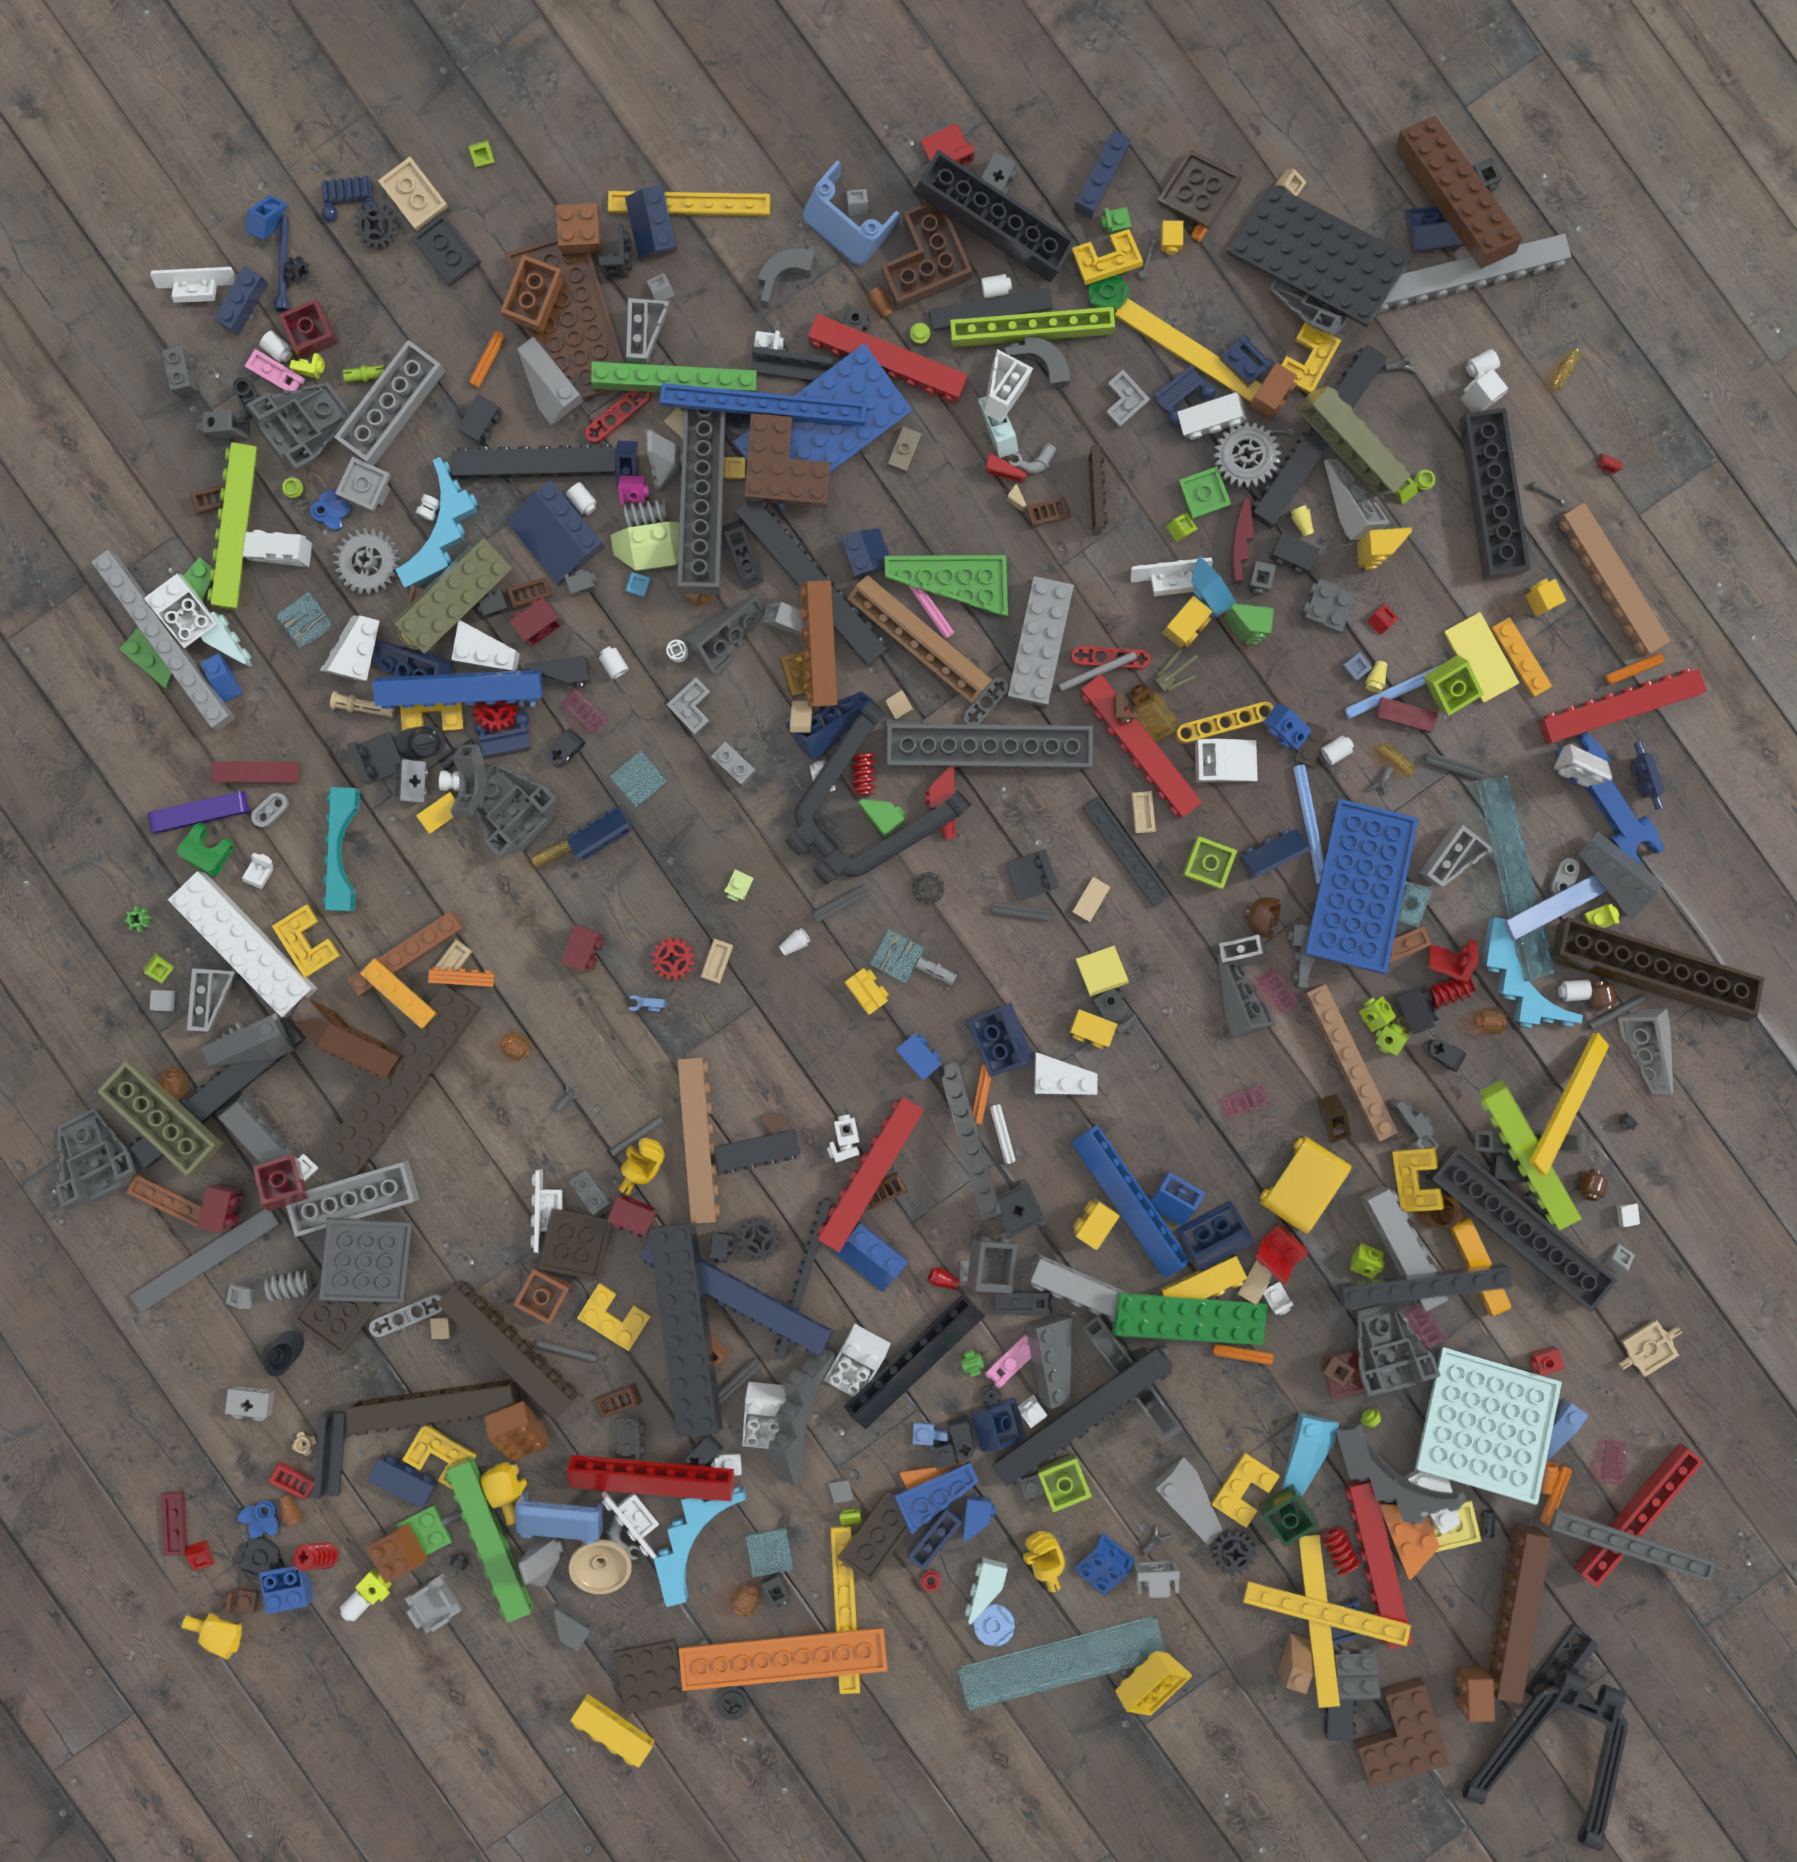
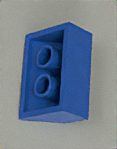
(872, 1256)

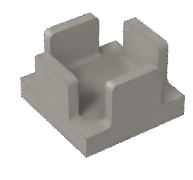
(364, 485)
(1157, 1577)
(432, 1605)

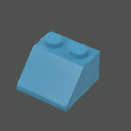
(1211, 588)

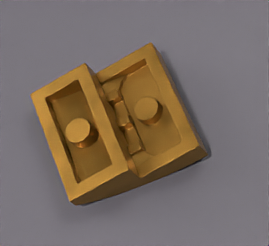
(793, 670)

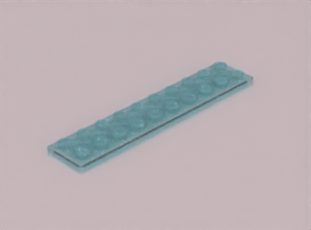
(1514, 872)
(1060, 1663)

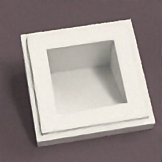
(1628, 1215)

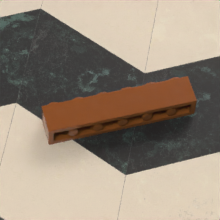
(819, 643)
(412, 949)

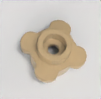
(299, 1447)

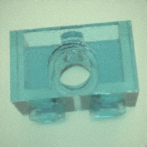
(1420, 897)

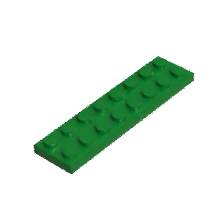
(1189, 1318)

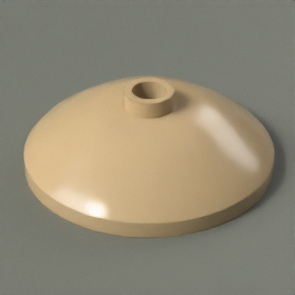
(597, 1574)

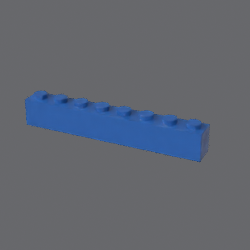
(458, 688)
(1130, 1201)

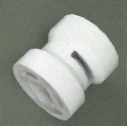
(430, 503)
(677, 654)
(448, 781)

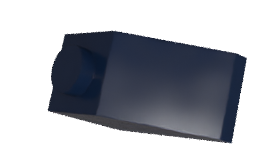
(626, 459)

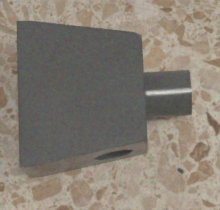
(224, 425)

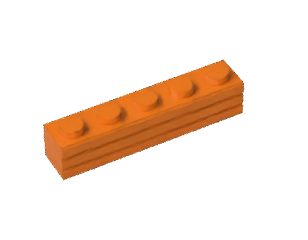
(461, 976)

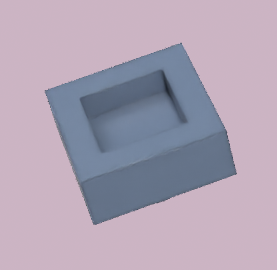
(1357, 666)

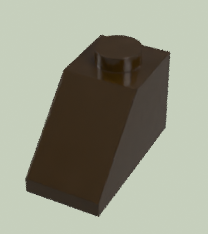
(1334, 1118)

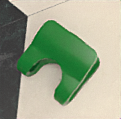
(204, 859)

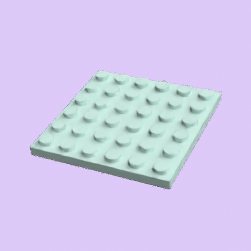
(1488, 1426)

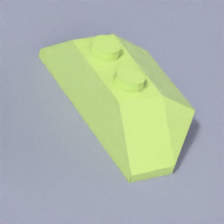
(648, 545)

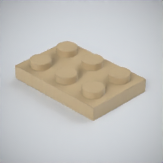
(413, 193)

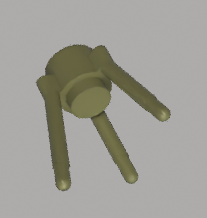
(1166, 680)

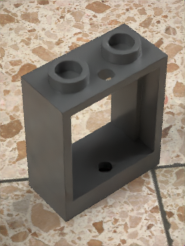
(976, 1265)

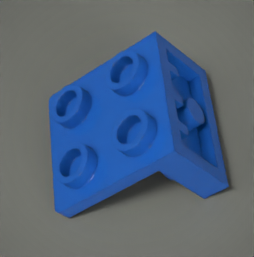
(1105, 1565)

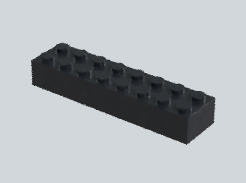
(994, 216)
(1494, 493)

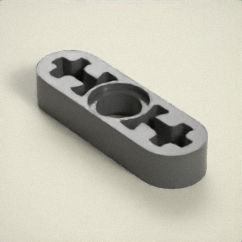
(999, 694)

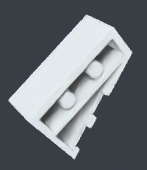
(1005, 385)
(1483, 391)
(1213, 416)
(277, 548)
(353, 650)
(482, 651)
(1058, 1077)
(1445, 1519)

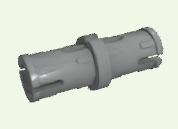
(936, 971)

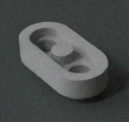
(269, 808)
(1564, 877)

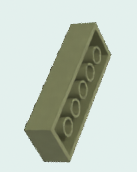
(1353, 441)
(451, 594)
(160, 1117)

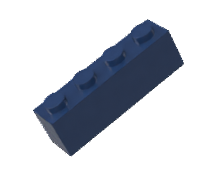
(1102, 174)

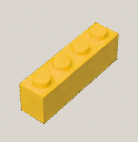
(1209, 1281)
(612, 1731)

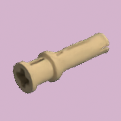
(353, 704)

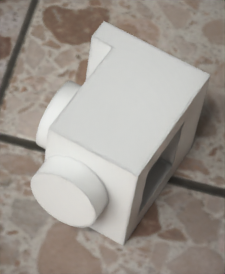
(846, 1138)
(1032, 1411)

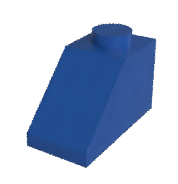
(265, 217)
(221, 677)
(977, 1515)

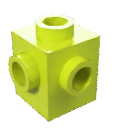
(373, 1587)

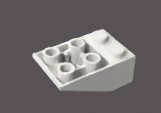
(181, 610)
(1225, 760)
(1582, 766)
(857, 1361)
(760, 1422)

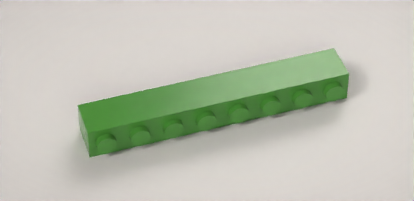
(650, 377)
(489, 1539)

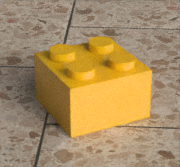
(1183, 627)
(1095, 1223)

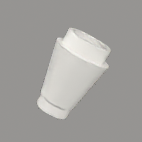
(794, 942)

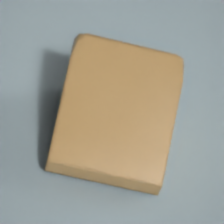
(1291, 181)
(1016, 498)
(898, 704)
(441, 1328)

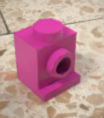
(632, 489)

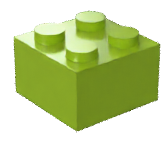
(1453, 685)
(1209, 863)
(1063, 1482)

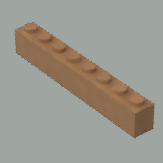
(1613, 580)
(919, 639)
(1350, 1062)
(698, 1140)

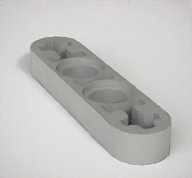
(407, 1314)

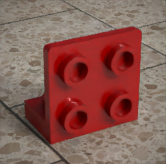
(951, 143)
(1456, 965)
(1280, 1252)

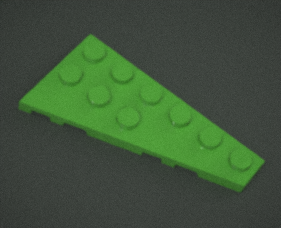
(963, 578)
(140, 649)

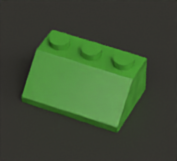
(1249, 622)
(883, 815)

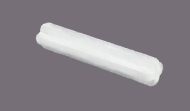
(1002, 1134)

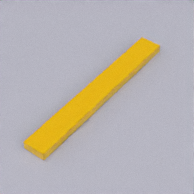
(702, 203)
(1184, 348)
(1569, 1104)
(844, 1599)
(1326, 1613)
(1319, 1633)

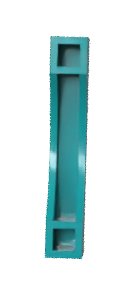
(343, 807)

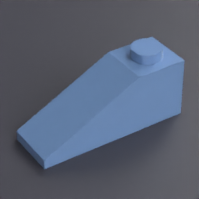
(1566, 1424)

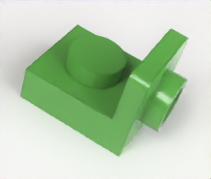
(1115, 220)

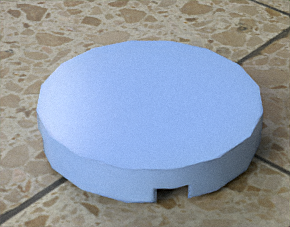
(994, 1625)

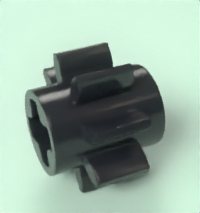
(296, 269)

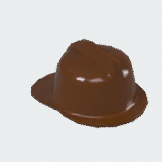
(1445, 1218)

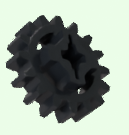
(382, 220)
(772, 1234)
(1234, 1543)

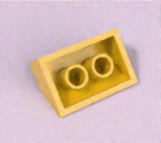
(1379, 545)
(1152, 1683)

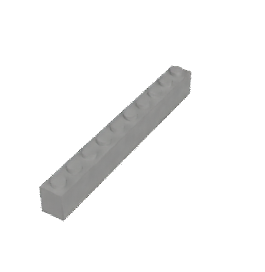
(1465, 273)
(163, 641)

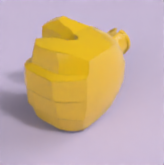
(642, 1165)
(503, 1488)
(1045, 1558)
(215, 1634)

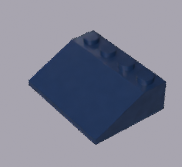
(555, 532)

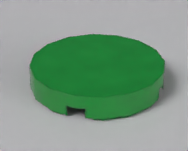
(1108, 292)

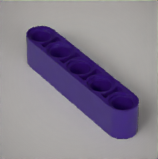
(198, 812)

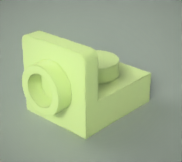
(738, 886)

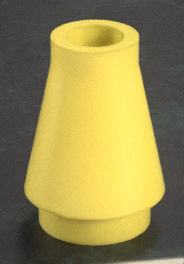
(1302, 519)
(1377, 677)

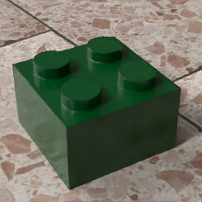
(1288, 1515)

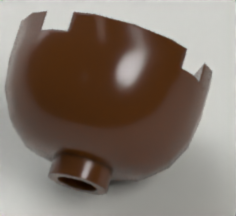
(1263, 916)

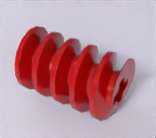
(863, 774)
(1451, 989)
(1342, 1550)
(315, 1556)

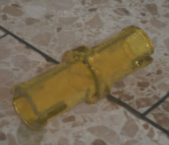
(1566, 368)
(1397, 759)
(550, 853)

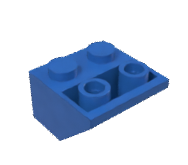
(1176, 1198)
(285, 1589)

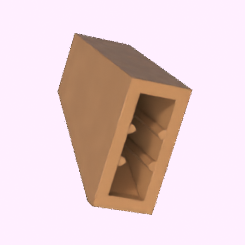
(1296, 1663)

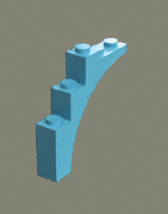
(446, 534)
(1530, 1006)
(672, 1563)

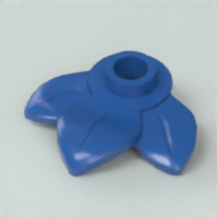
(333, 509)
(258, 1520)

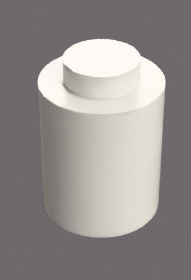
(995, 286)
(276, 347)
(1483, 362)
(581, 499)
(613, 662)
(1337, 750)
(1575, 990)
(354, 1607)

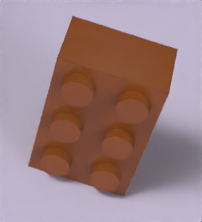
(532, 294)
(516, 1431)

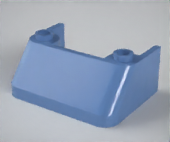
(837, 229)
(559, 1520)

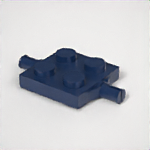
(1647, 776)

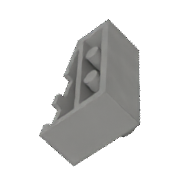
(643, 328)
(1453, 855)
(207, 997)

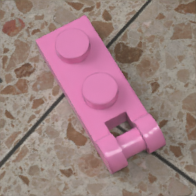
(273, 371)
(1010, 1362)

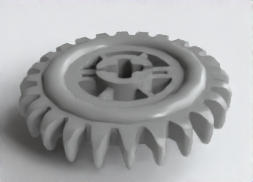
(1266, 449)
(363, 580)

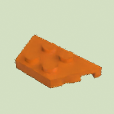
(1412, 1542)

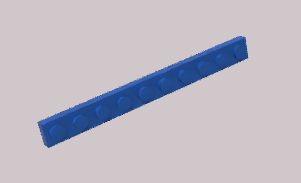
(763, 403)

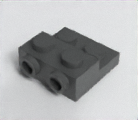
(1328, 605)
(1414, 1122)
(1357, 1675)

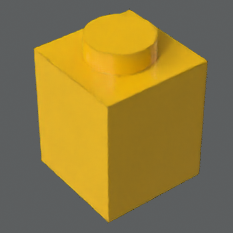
(1171, 237)

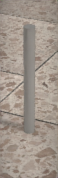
(1097, 671)

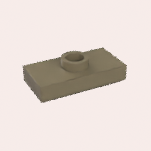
(904, 449)

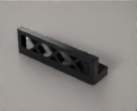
(789, 364)
(329, 1454)
(1575, 1661)

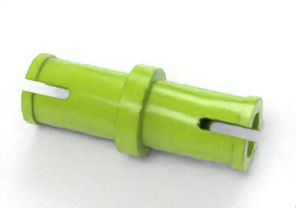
(363, 373)

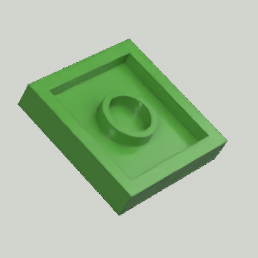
(1204, 493)
(428, 1529)

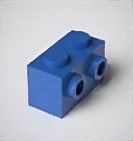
(1287, 727)
(919, 1056)

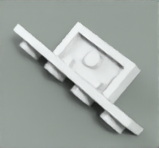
(193, 284)
(1167, 577)
(543, 1201)
(635, 1517)

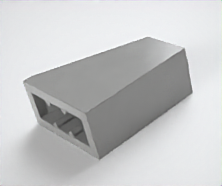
(783, 617)

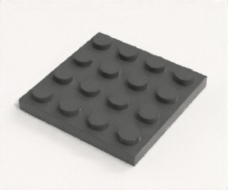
(365, 1260)

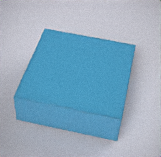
(638, 585)

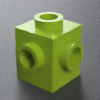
(1376, 1013)
(1399, 1039)
(1367, 1261)

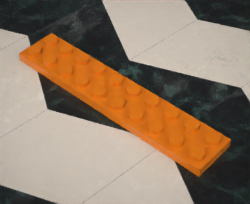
(783, 1658)

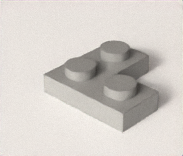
(1130, 397)
(685, 705)

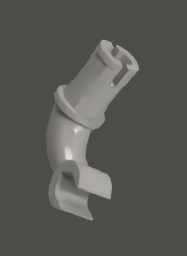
(1039, 463)
(614, 1535)

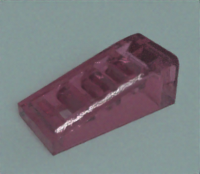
(595, 718)
(1268, 976)
(1263, 1098)
(1436, 1330)
(1621, 1471)

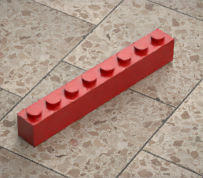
(894, 360)
(1622, 706)
(1142, 749)
(870, 1175)
(651, 1478)
(1642, 1510)
(1376, 1554)

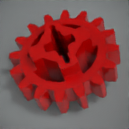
(489, 718)
(671, 948)

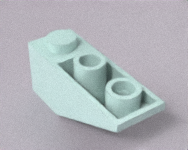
(1001, 433)
(225, 640)
(989, 1584)

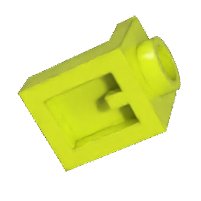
(307, 368)
(1602, 916)

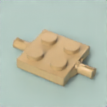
(1649, 1348)

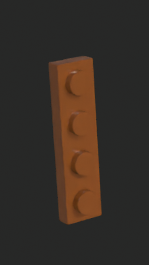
(165, 1199)

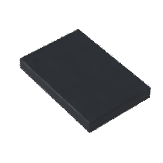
(446, 249)

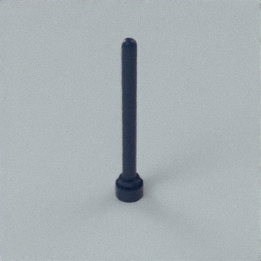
(281, 303)

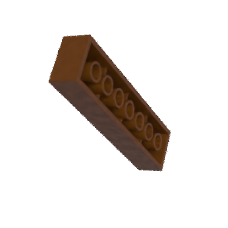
(1458, 192)
(1518, 1611)

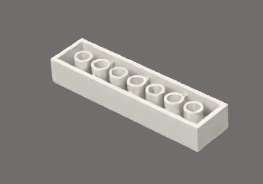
(242, 943)

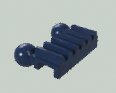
(345, 191)
(1181, 388)
(507, 741)

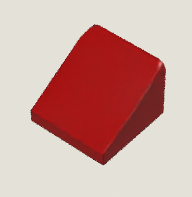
(1609, 463)
(1382, 619)
(199, 1555)

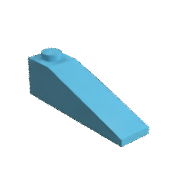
(1308, 1450)

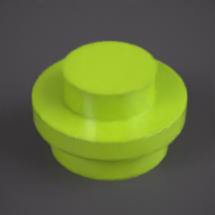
(920, 333)
(1425, 479)
(292, 487)
(1370, 1418)

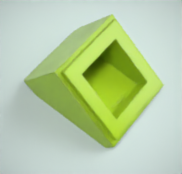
(481, 153)
(1406, 490)
(1181, 527)
(158, 968)
(850, 1517)

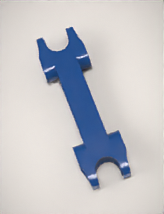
(1628, 828)

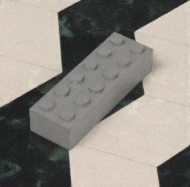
(390, 403)
(1040, 641)
(354, 1197)
(1399, 1238)
(1074, 1285)

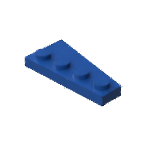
(933, 1495)

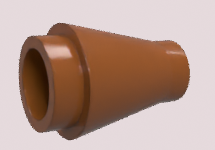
(879, 299)
(289, 1511)

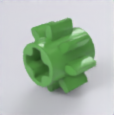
(143, 917)
(972, 1363)

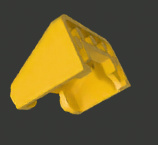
(1306, 1185)

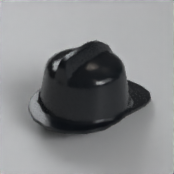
(420, 742)
(282, 1352)

